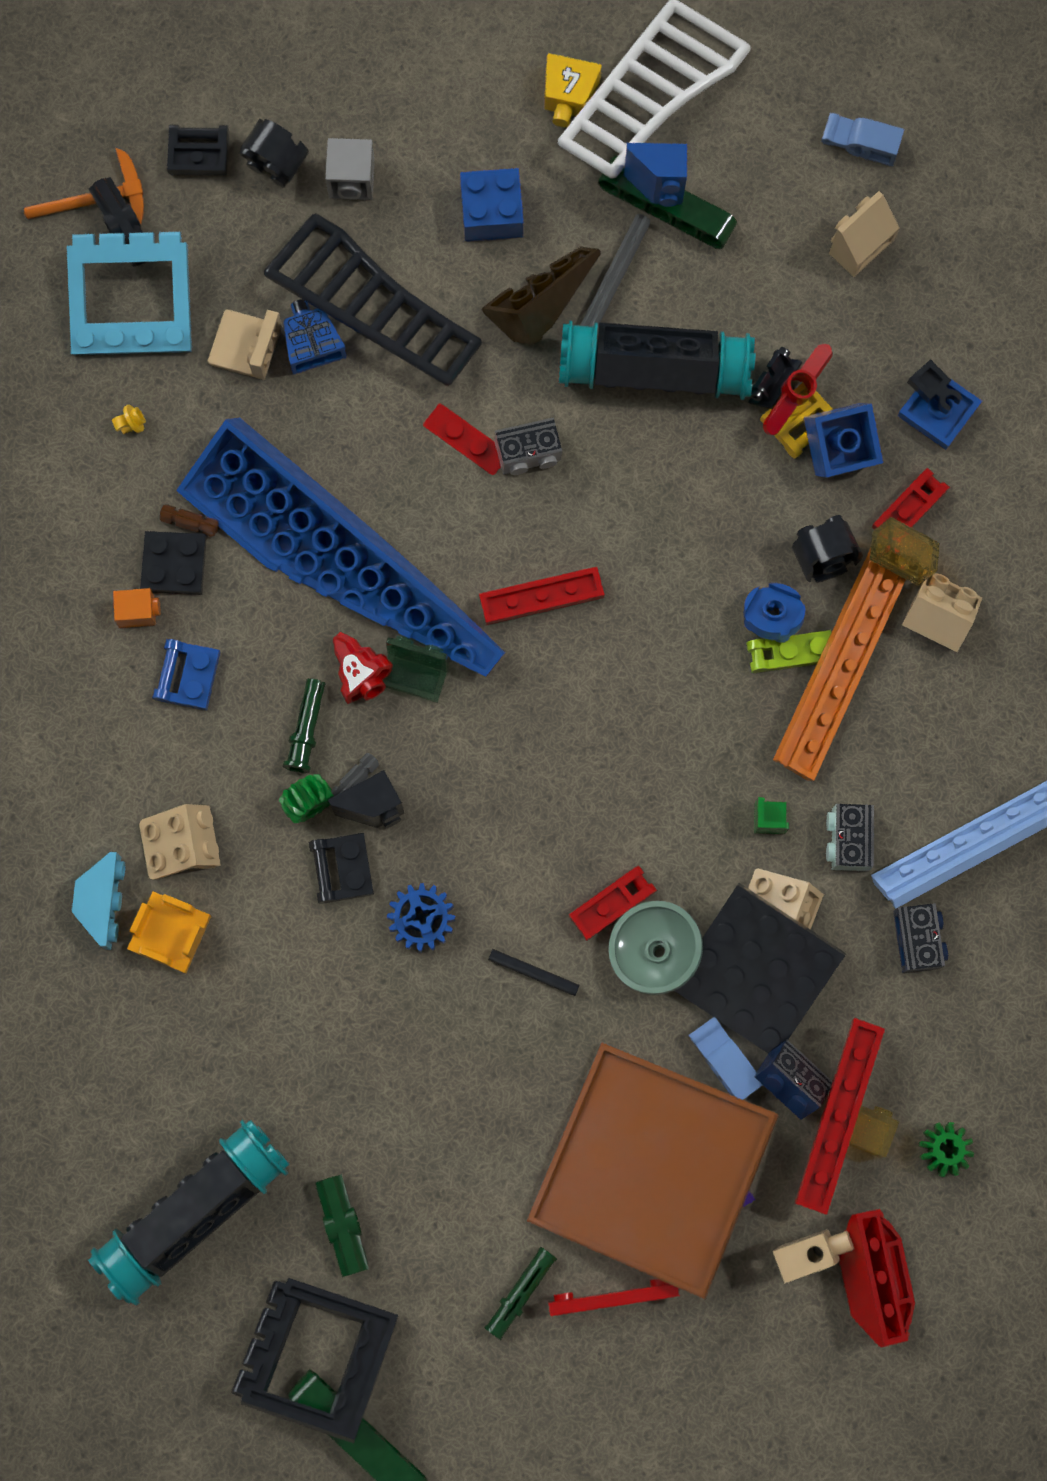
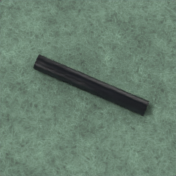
(533, 972)

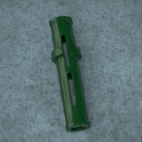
(542, 1261)

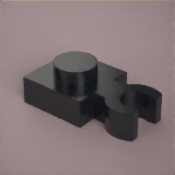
(932, 383)

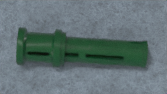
(303, 740)

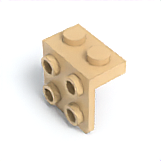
(179, 841)

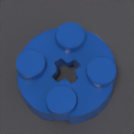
(770, 626)

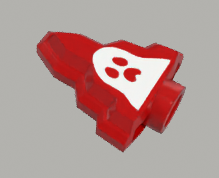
(360, 669)

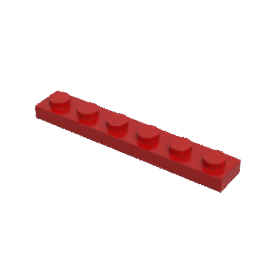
(839, 1116)

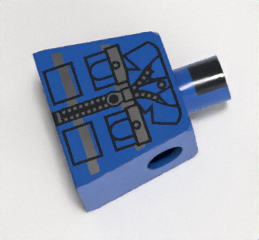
(311, 338)

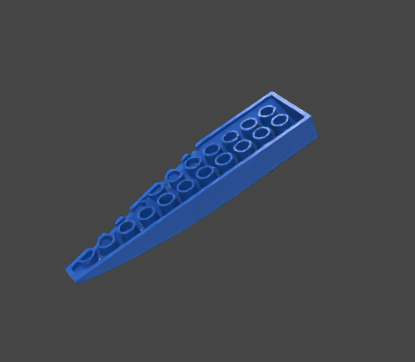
(321, 543)

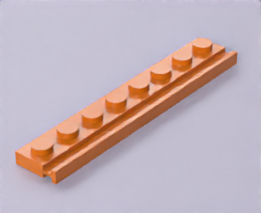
(839, 670)

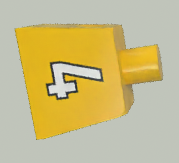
(569, 86)

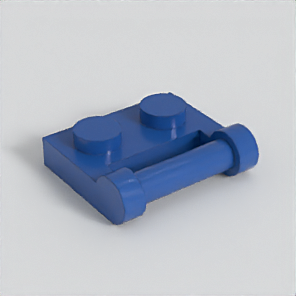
(196, 676)

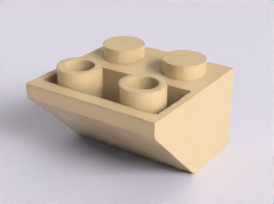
(864, 234)
(943, 611)

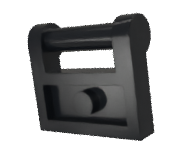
(197, 157)
(351, 864)

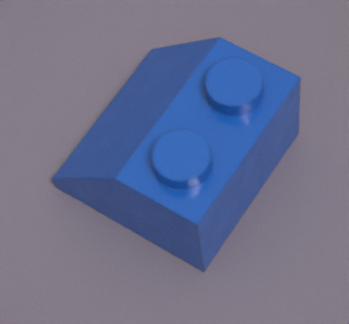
(657, 171)

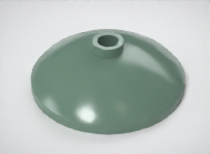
(643, 932)

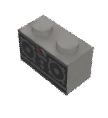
(528, 446)

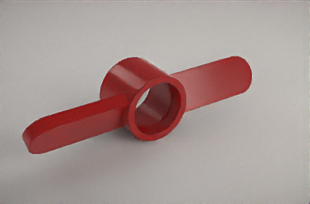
(789, 399)

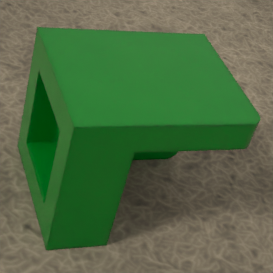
(770, 817)

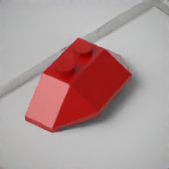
(877, 1279)

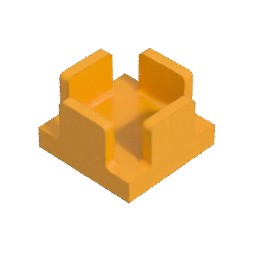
(168, 931)

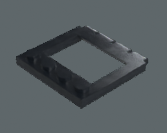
(359, 1374)

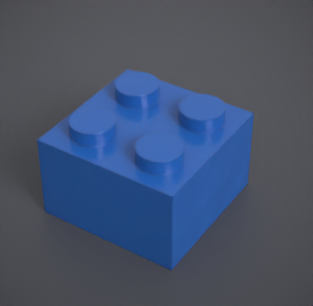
(491, 204)
(843, 439)

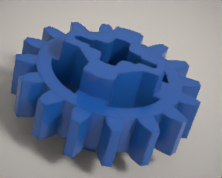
(407, 923)

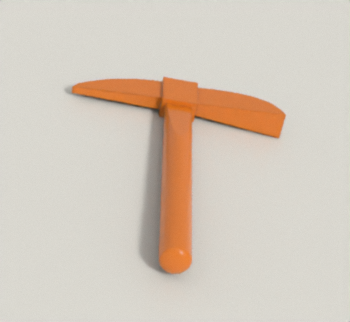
(130, 189)

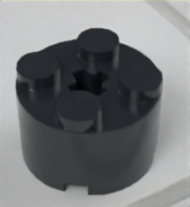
(273, 150)
(826, 549)

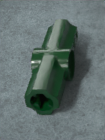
(342, 1225)

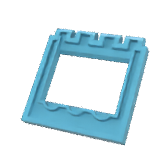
(128, 336)

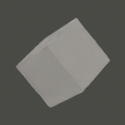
(350, 168)

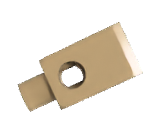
(799, 1259)

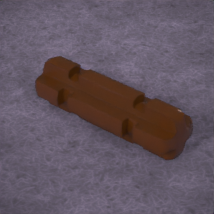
(189, 520)

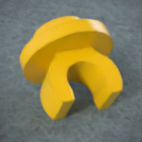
(131, 420)

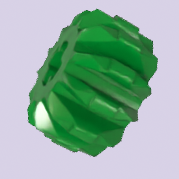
(306, 798)
(938, 1156)

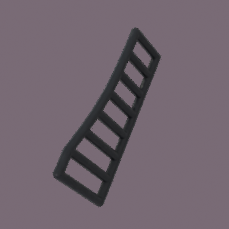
(378, 277)

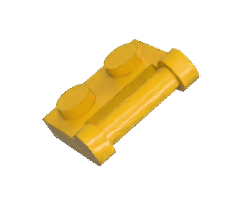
(814, 404)

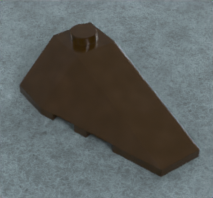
(537, 306)

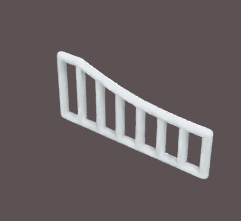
(660, 113)

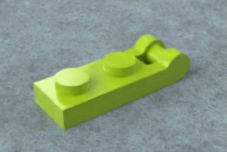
(796, 652)

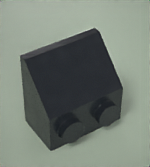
(369, 802)

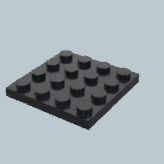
(760, 969)

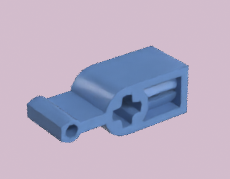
(864, 138)
(725, 1059)

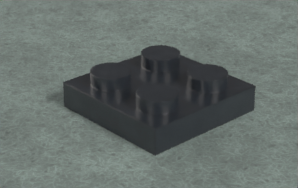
(173, 562)

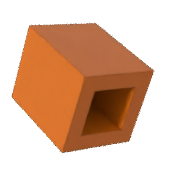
(135, 608)

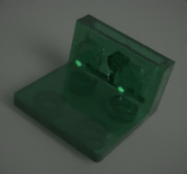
(416, 668)

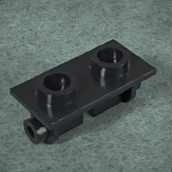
(768, 386)

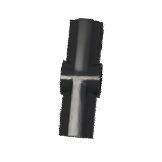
(116, 213)

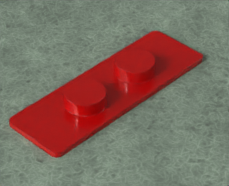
(464, 438)

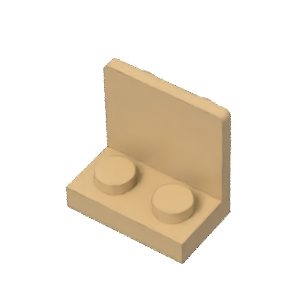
(245, 343)
(788, 894)

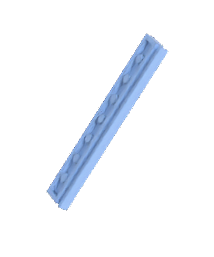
(964, 847)

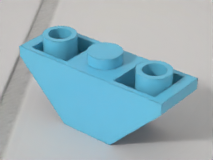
(98, 898)

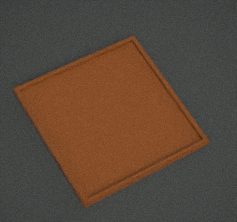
(653, 1169)

